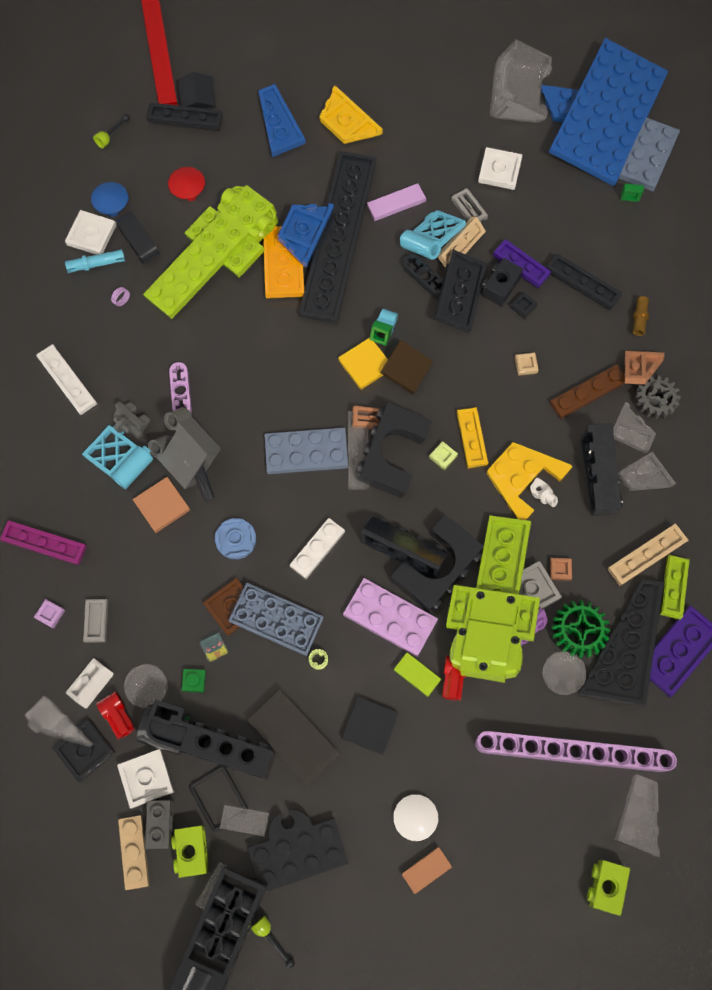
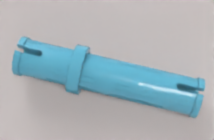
(94, 261)

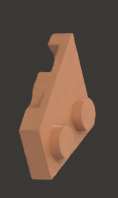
(641, 366)

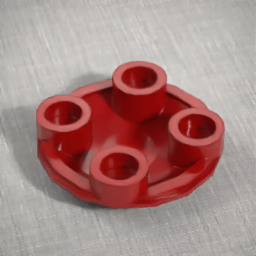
(186, 183)

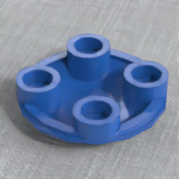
(109, 198)

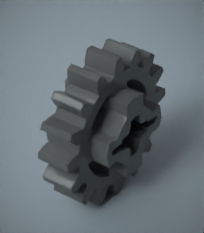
(657, 397)

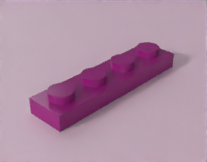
(43, 543)

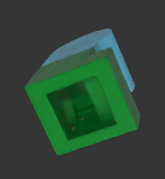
(384, 324)

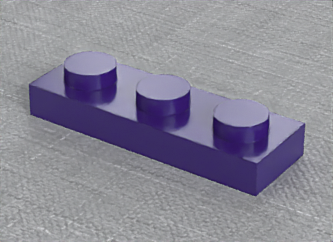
(532, 272)

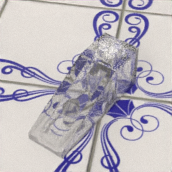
(50, 720)

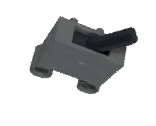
(187, 452)

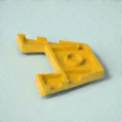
(517, 469)

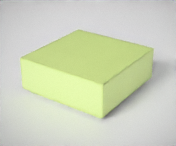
(443, 455)

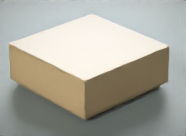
(526, 364)

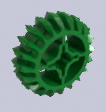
(582, 611)

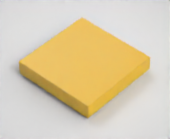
(364, 363)

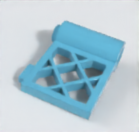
(426, 243)
(127, 465)

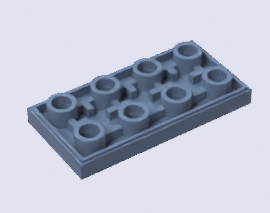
(276, 619)

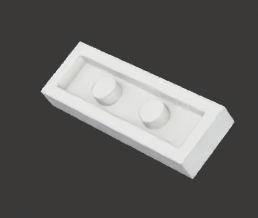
(317, 548)

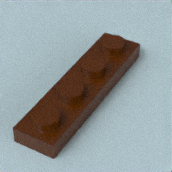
(588, 391)

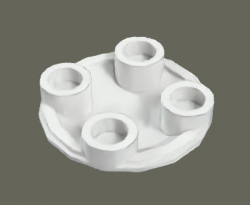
(415, 817)

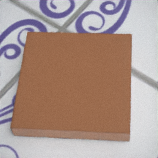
(161, 504)

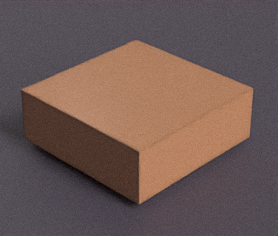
(561, 569)

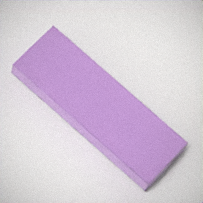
(396, 202)

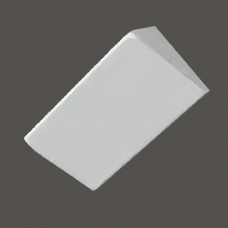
(89, 683)

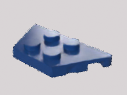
(558, 101)
(303, 230)

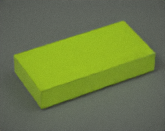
(417, 674)

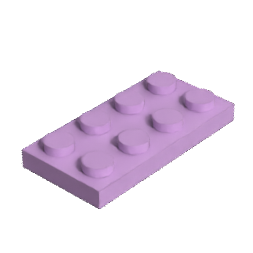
(390, 617)

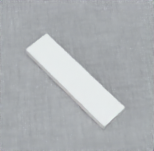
(66, 379)

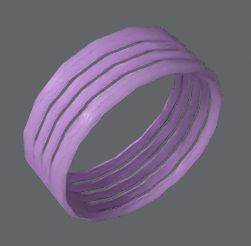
(122, 299)

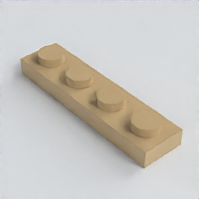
(647, 554)

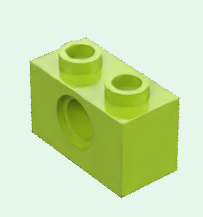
(199, 862)
(618, 877)

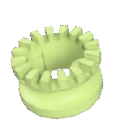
(321, 653)

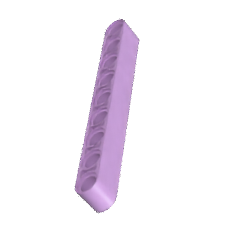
(585, 751)

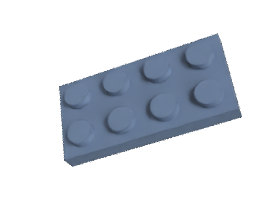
(649, 154)
(306, 451)

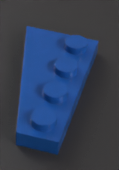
(279, 122)

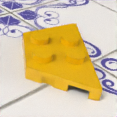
(347, 119)

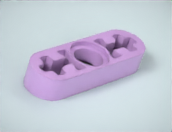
(174, 383)

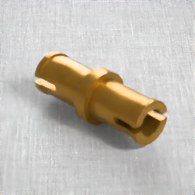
(641, 316)

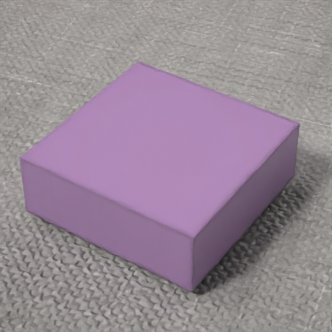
(49, 613)

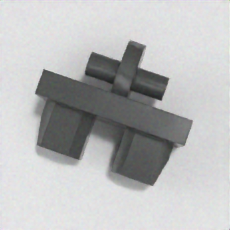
(128, 421)

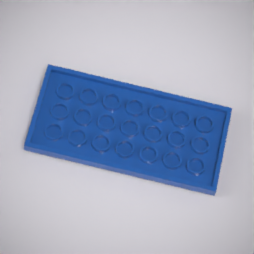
(608, 112)

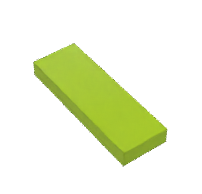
(674, 587)

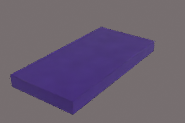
(681, 651)

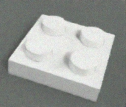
(500, 168)
(90, 232)
(145, 778)

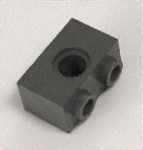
(159, 824)

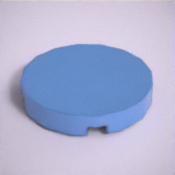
(235, 538)

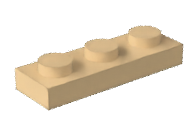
(463, 239)
(133, 852)

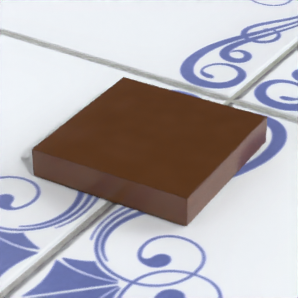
(223, 603)

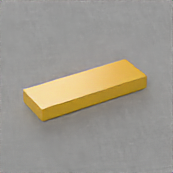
(472, 437)

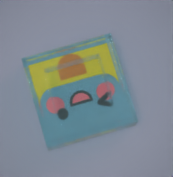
(213, 647)

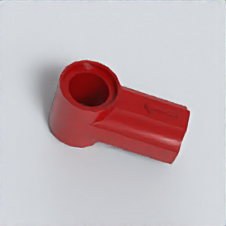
(453, 681)
(113, 711)

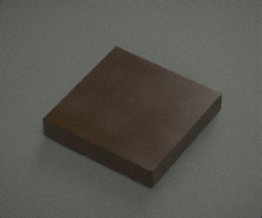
(406, 367)

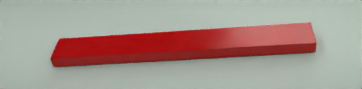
(159, 52)

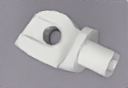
(545, 495)

